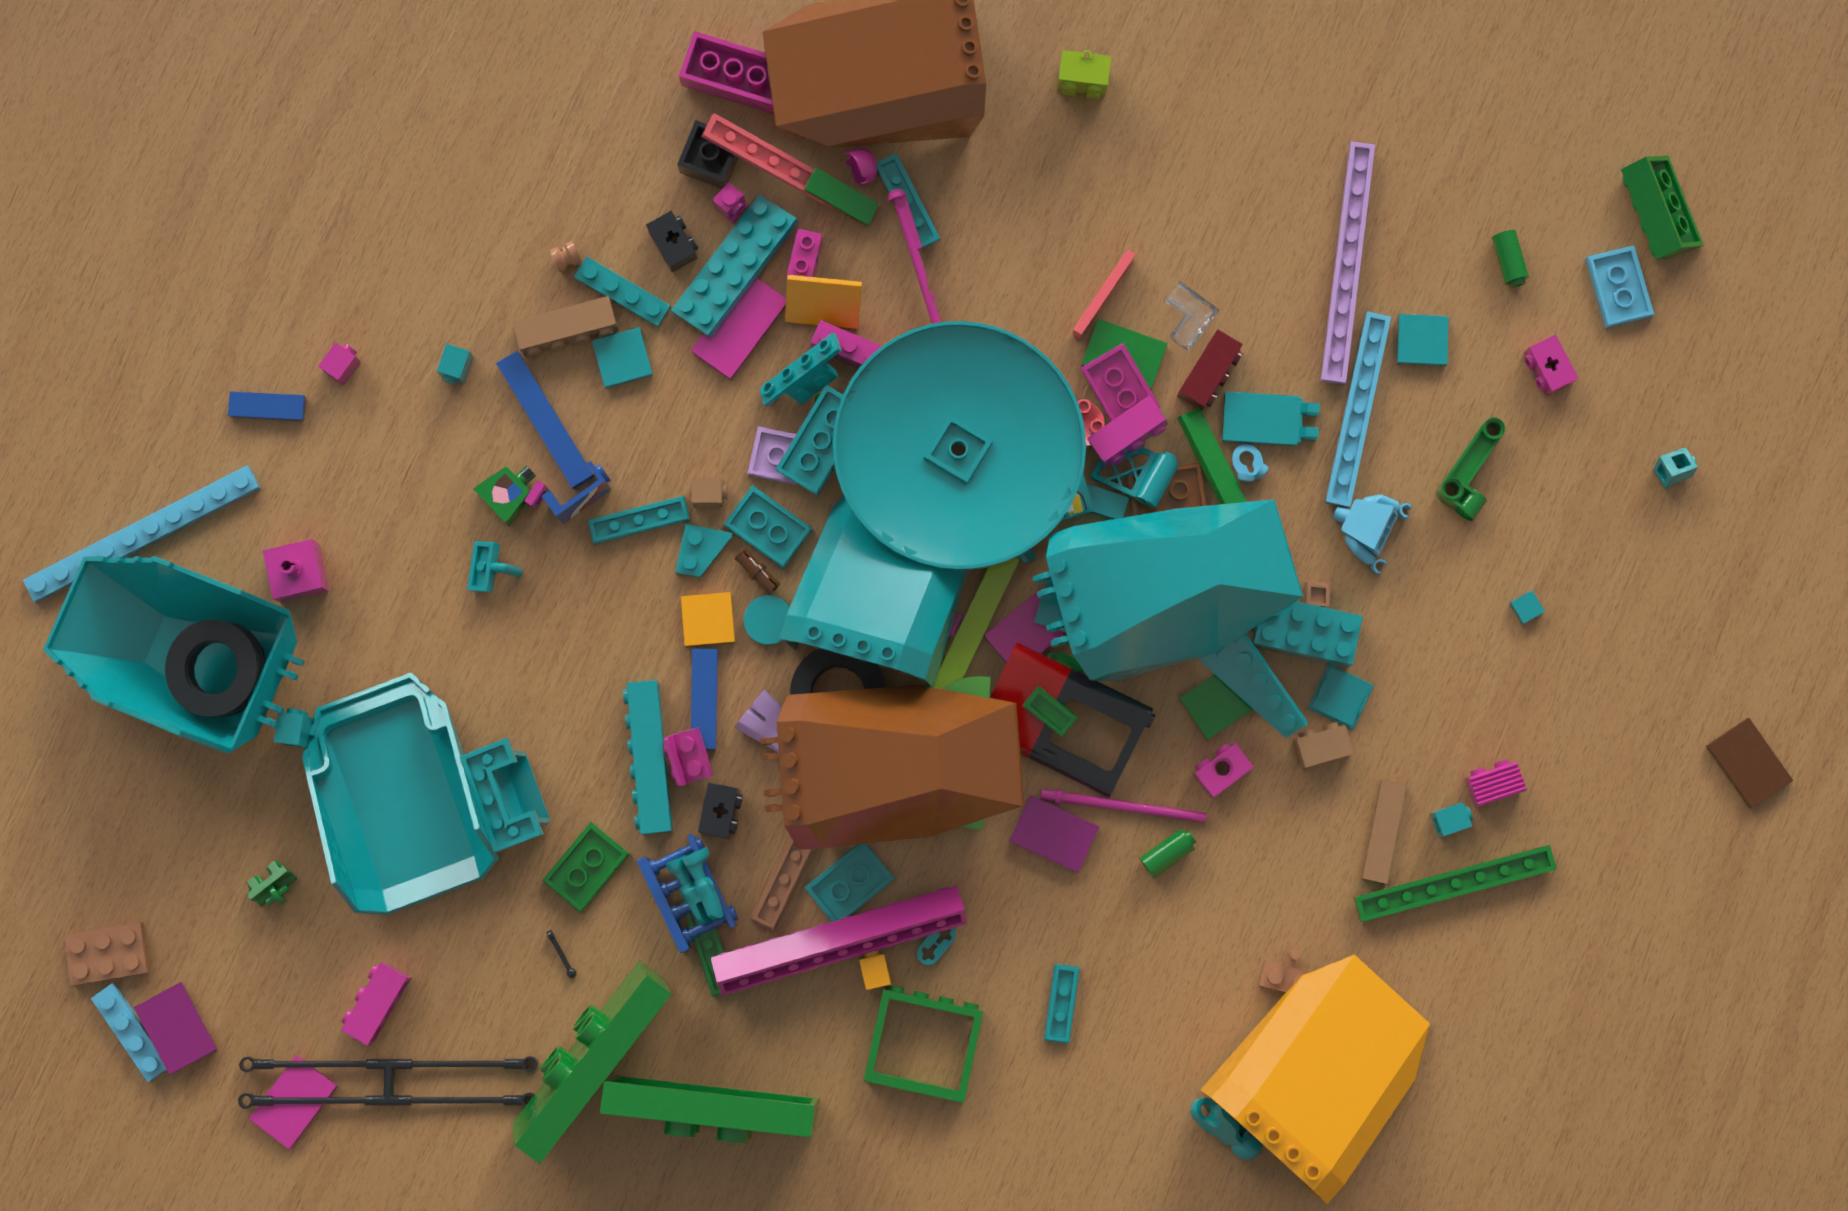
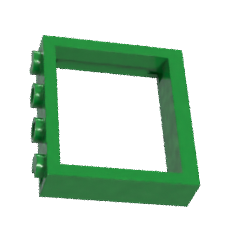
(944, 1004)

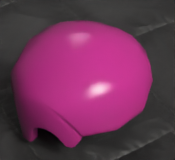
(862, 165)

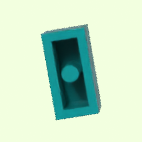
(293, 728)

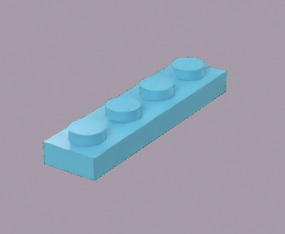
(129, 1031)

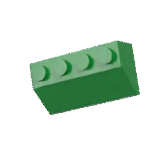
(1661, 207)

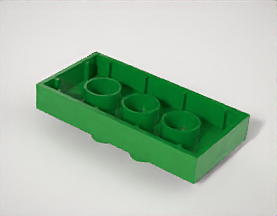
(578, 1073)
(691, 1105)

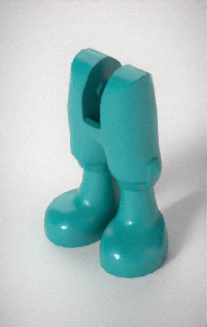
(699, 894)

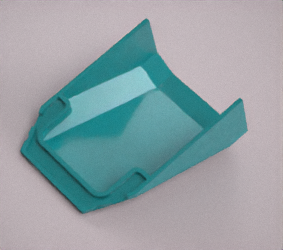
(873, 601)
(394, 798)

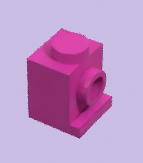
(730, 203)

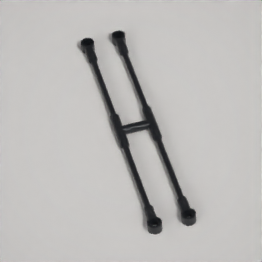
(388, 1097)

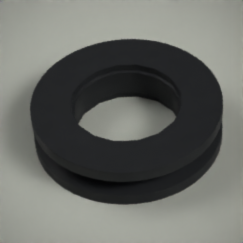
(183, 656)
(823, 660)

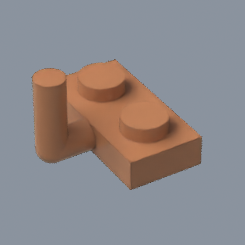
(1281, 976)

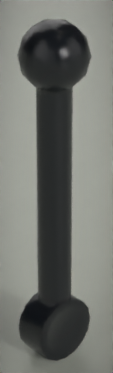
(571, 973)

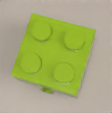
(1083, 74)

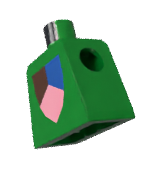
(506, 492)

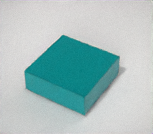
(1526, 607)

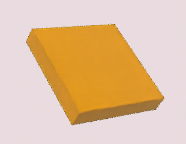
(707, 619)

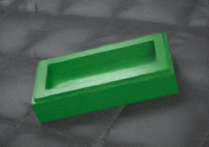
(1050, 711)

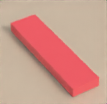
(1103, 294)

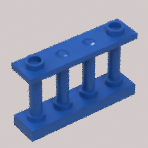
(673, 914)

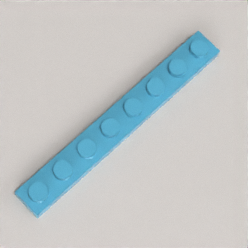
(1357, 410)

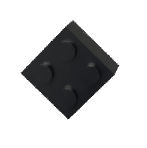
(705, 159)

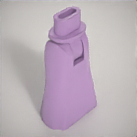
(761, 719)

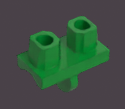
(273, 887)

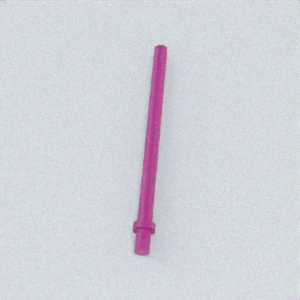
(1059, 796)

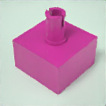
(295, 570)

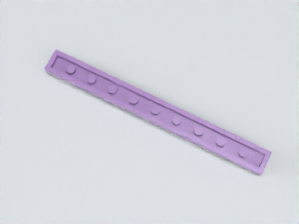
(1347, 263)

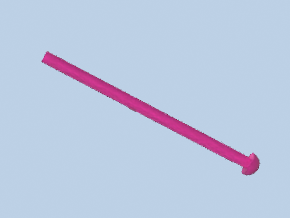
(914, 244)

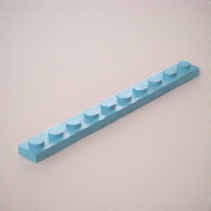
(146, 531)

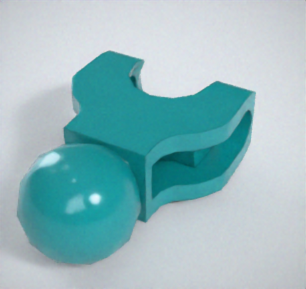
(1226, 1128)

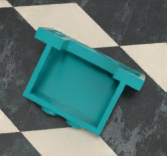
(505, 794)

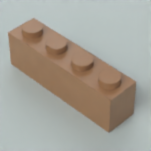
(565, 325)

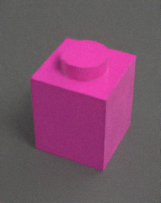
(340, 362)

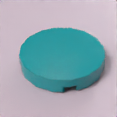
(765, 619)

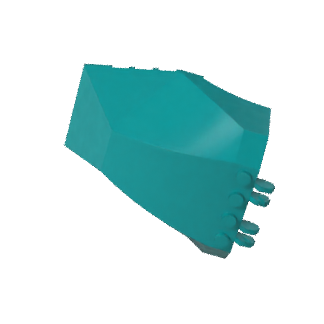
(1167, 585)
(123, 622)

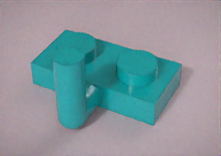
(485, 566)

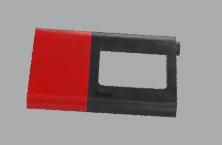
(1022, 676)

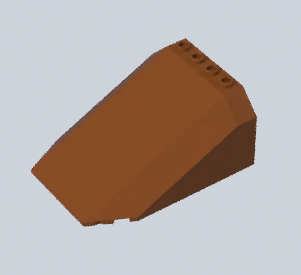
(877, 71)

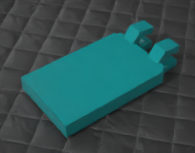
(1267, 419)

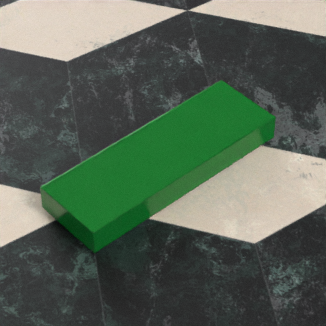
(841, 196)

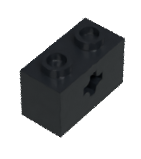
(665, 228)
(710, 822)

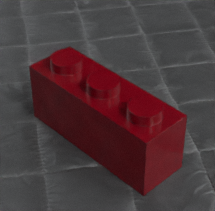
(1211, 370)

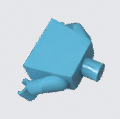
(1369, 525)

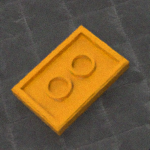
(823, 299)

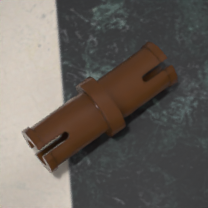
(757, 571)

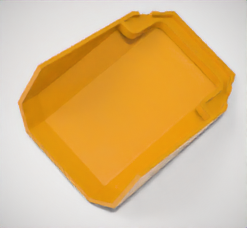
(1324, 1072)

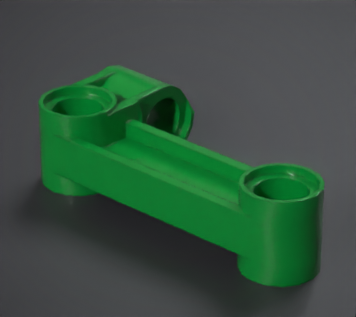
(1468, 501)

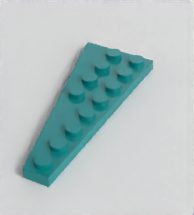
(1252, 680)

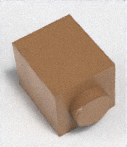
(708, 492)

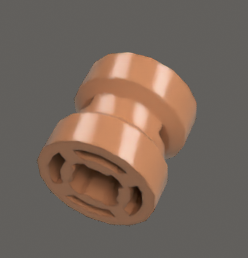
(565, 256)

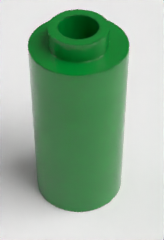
(1510, 258)
(1168, 852)

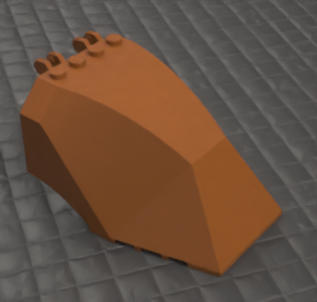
(892, 763)

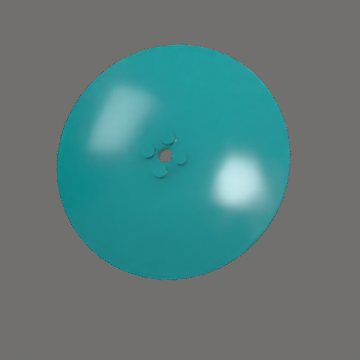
(968, 389)

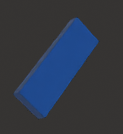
(266, 406)

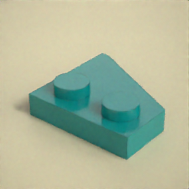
(699, 549)

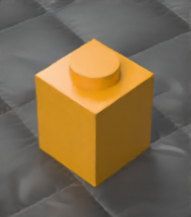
(874, 970)

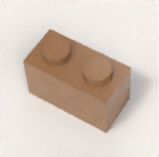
(1323, 746)

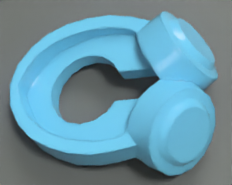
(1259, 468)

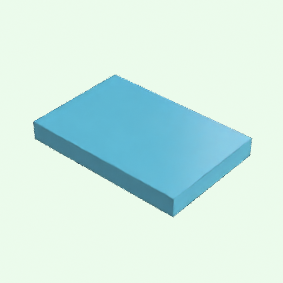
(1619, 286)

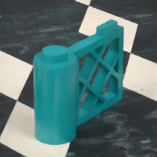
(1152, 480)

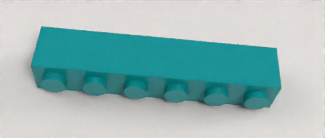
(649, 757)

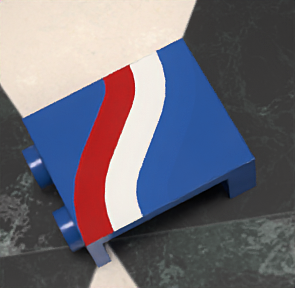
(583, 499)

